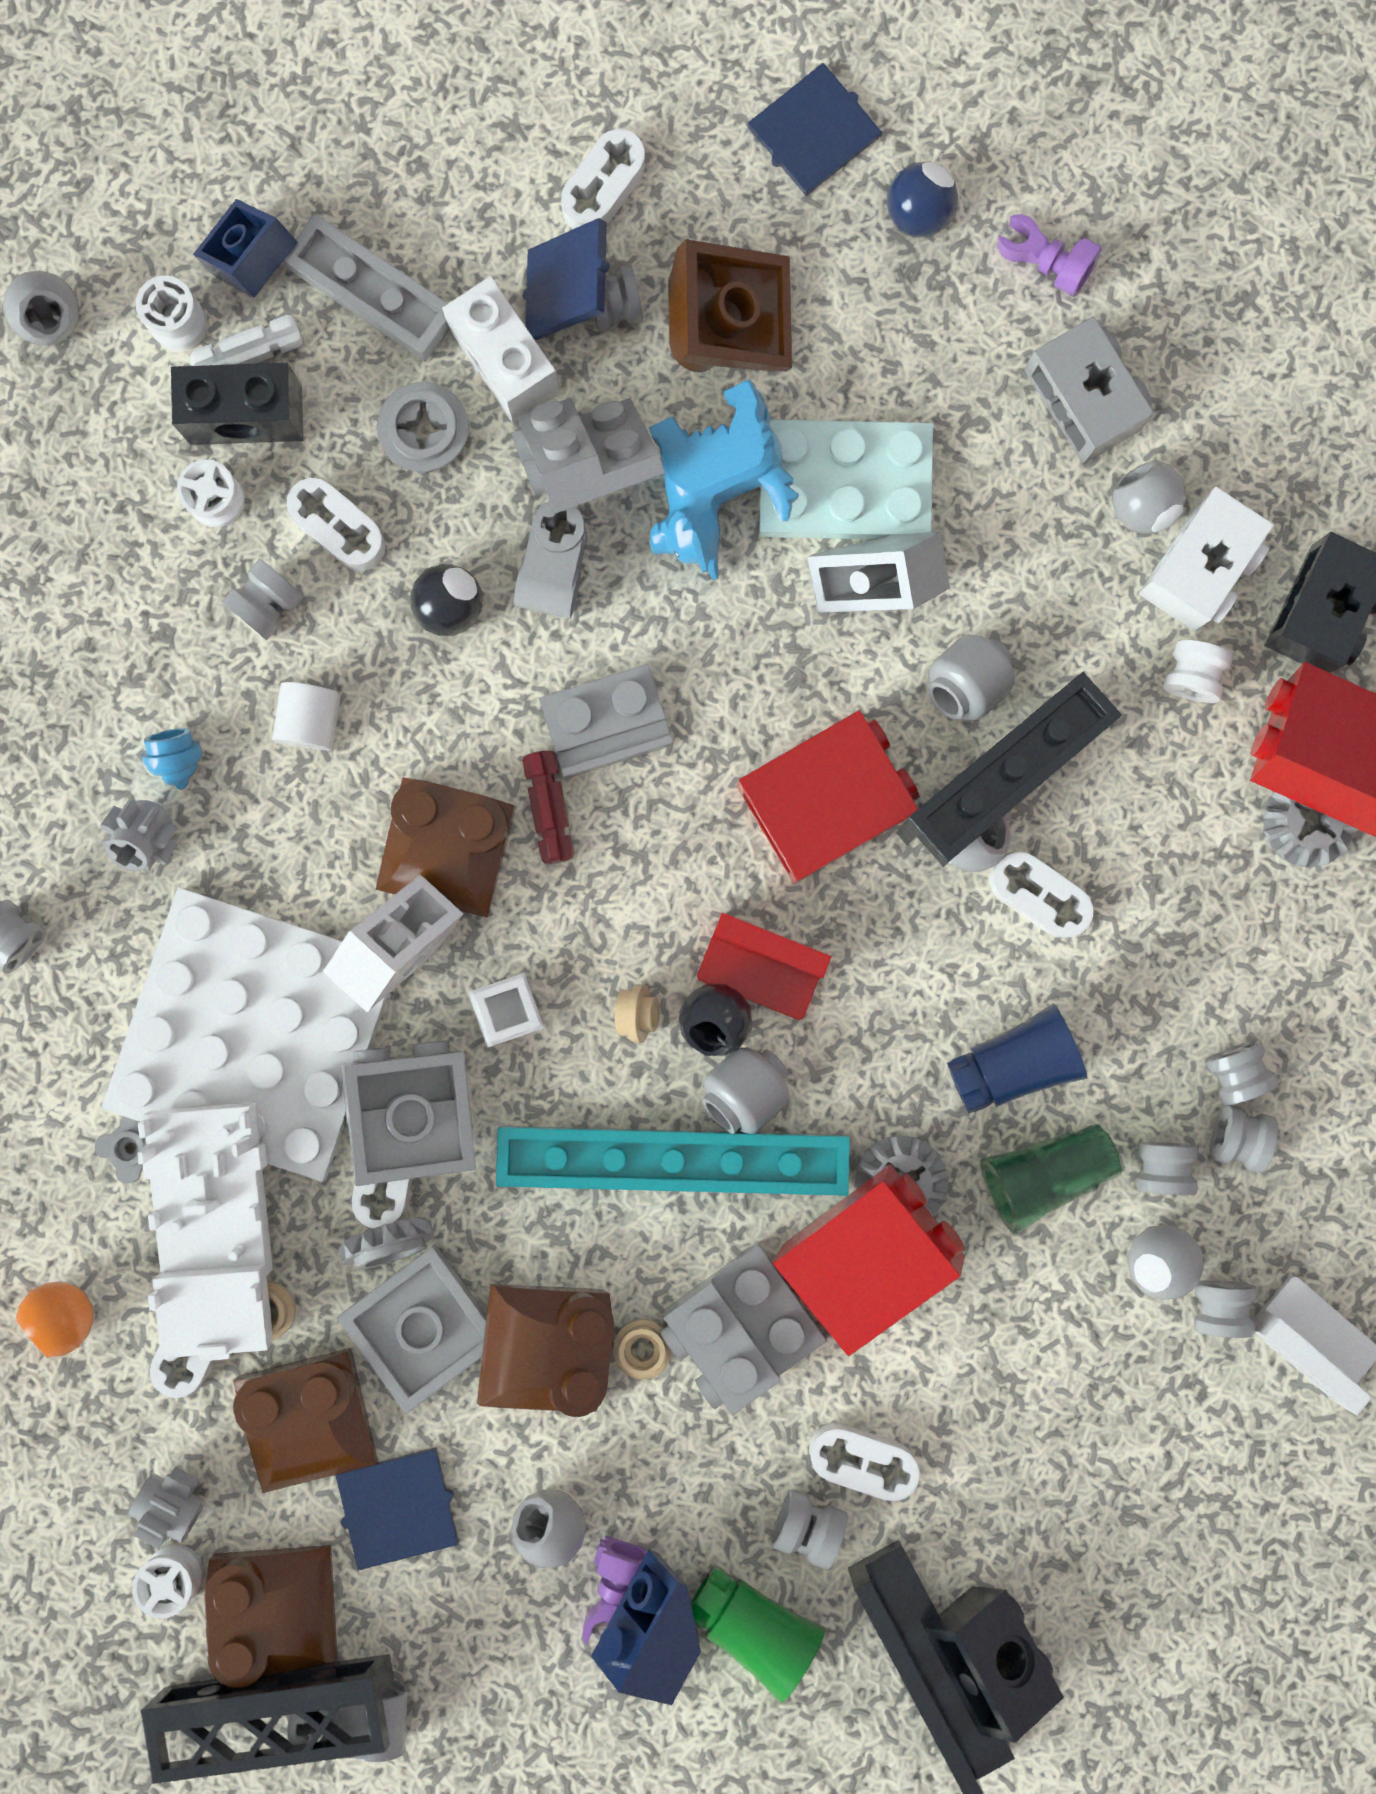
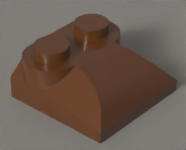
(729, 308)
(449, 840)
(546, 1349)
(304, 1420)
(269, 1612)

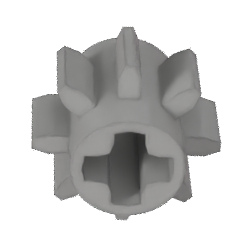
(138, 835)
(166, 1507)

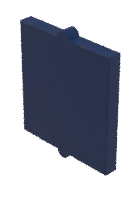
(814, 129)
(566, 279)
(397, 1509)

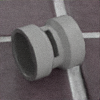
(263, 599)
(809, 1530)

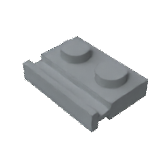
(606, 721)

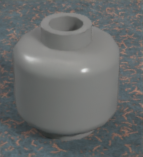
(971, 677)
(746, 1090)

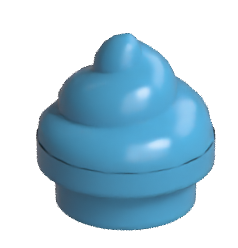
(172, 756)

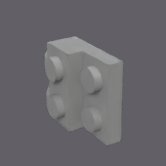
(584, 454)
(408, 1114)
(741, 1330)

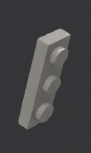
(368, 287)

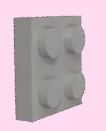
(418, 1328)

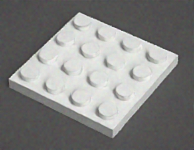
(244, 1018)

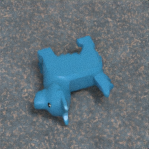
(714, 469)

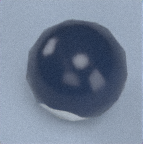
(922, 199)

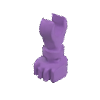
(1071, 267)
(617, 1565)

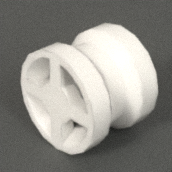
(199, 485)
(1198, 671)
(157, 1591)

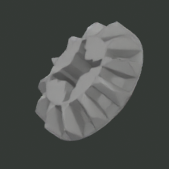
(404, 410)
(1284, 823)
(908, 1154)
(386, 1243)

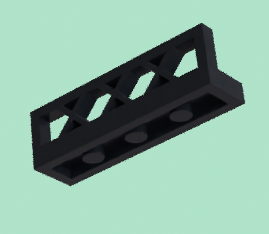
(1011, 770)
(898, 1612)
(296, 1691)

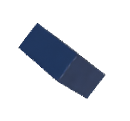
(245, 247)

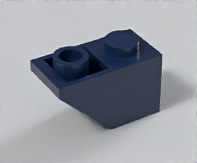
(651, 1635)

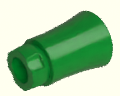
(756, 1631)

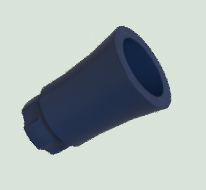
(1018, 1062)

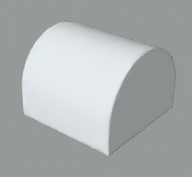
(306, 716)
(505, 1010)

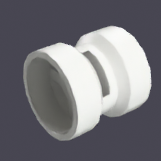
(181, 324)

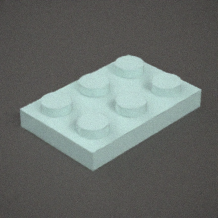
(853, 479)

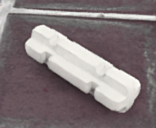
(251, 345)

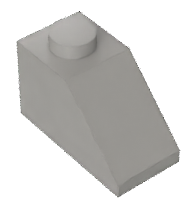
(880, 573)

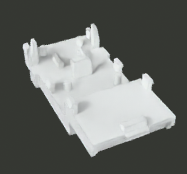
(208, 1230)

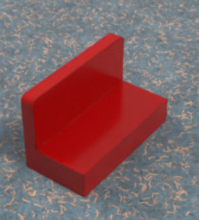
(763, 966)

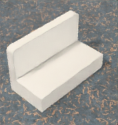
(1318, 1342)

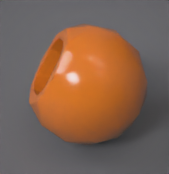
(56, 1317)

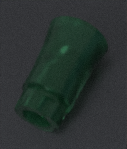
(1049, 1174)

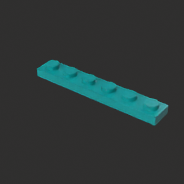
(672, 1160)

